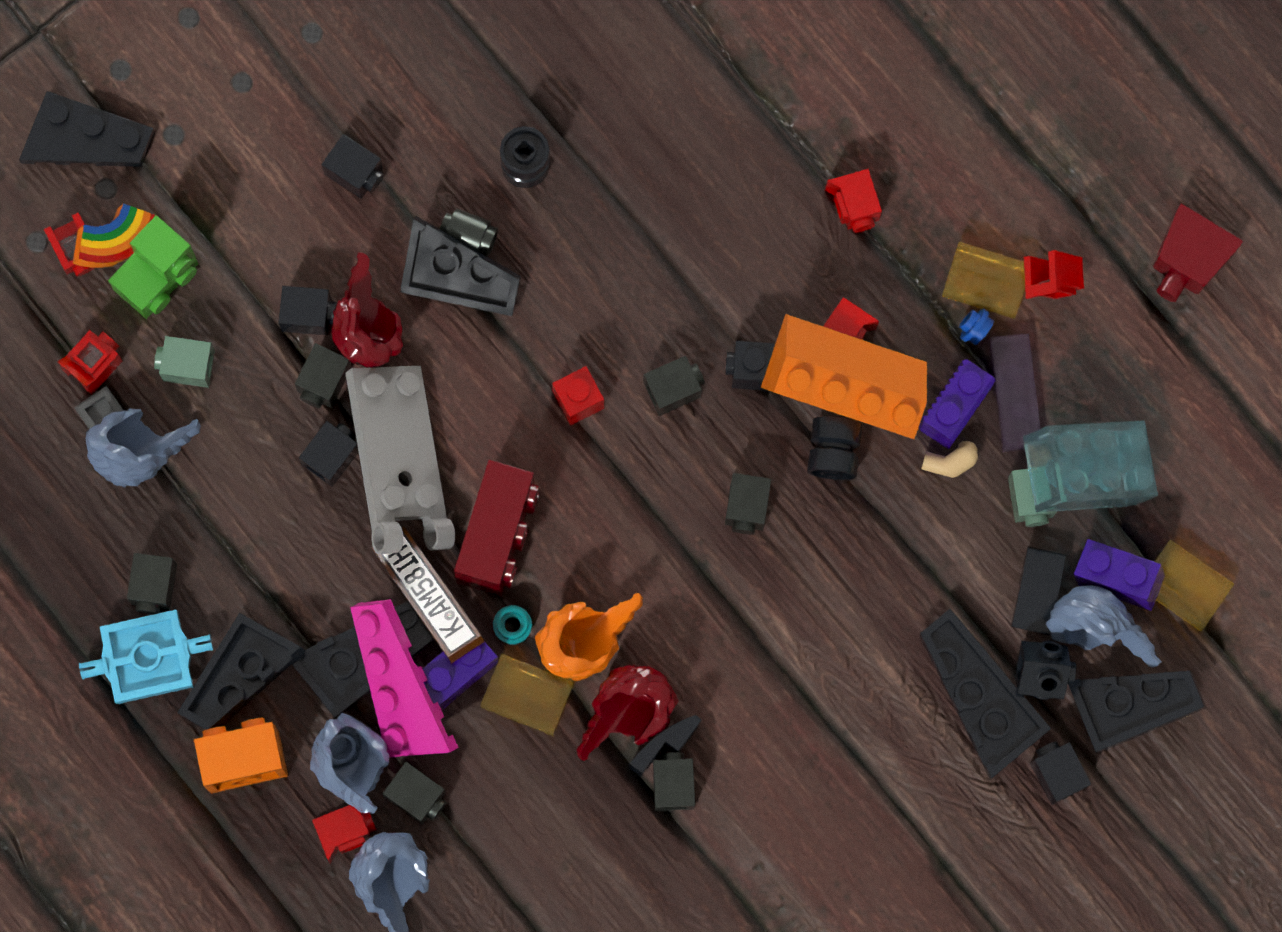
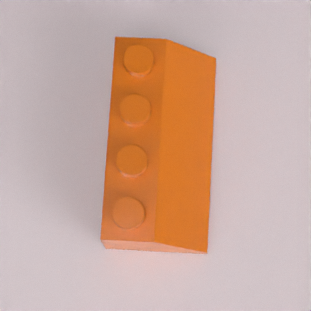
(848, 376)

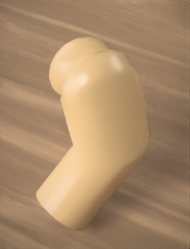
(954, 463)

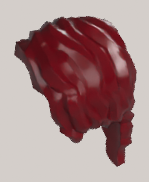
(363, 325)
(629, 703)

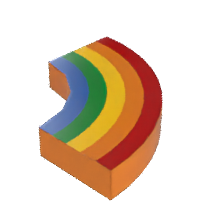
(111, 242)

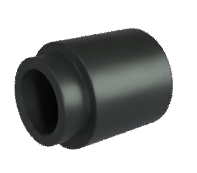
(470, 230)

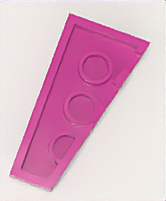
(401, 702)

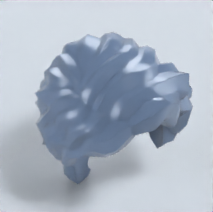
(129, 451)
(1097, 617)
(349, 760)
(388, 875)

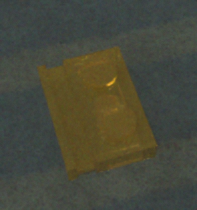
(985, 280)
(1190, 586)
(527, 694)

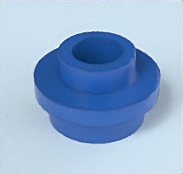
(975, 326)

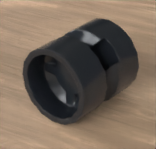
(525, 157)
(834, 450)

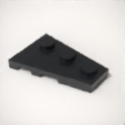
(83, 134)
(456, 273)
(238, 672)
(1134, 705)

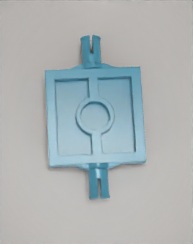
(146, 656)

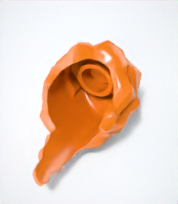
(582, 640)

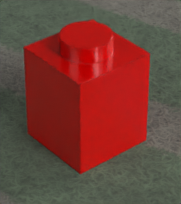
(578, 395)

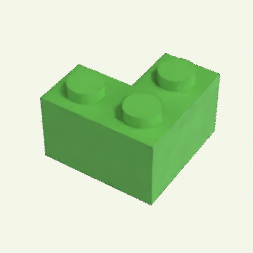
(155, 268)

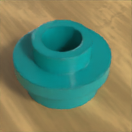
(503, 616)

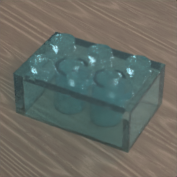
(1090, 466)

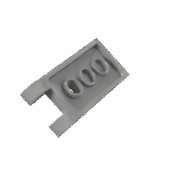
(396, 439)

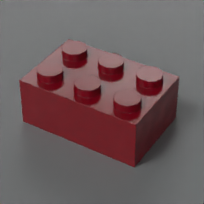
(497, 528)

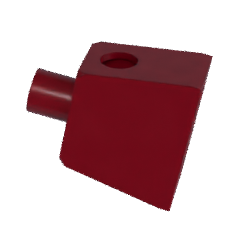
(1192, 253)

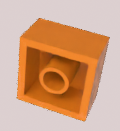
(240, 755)

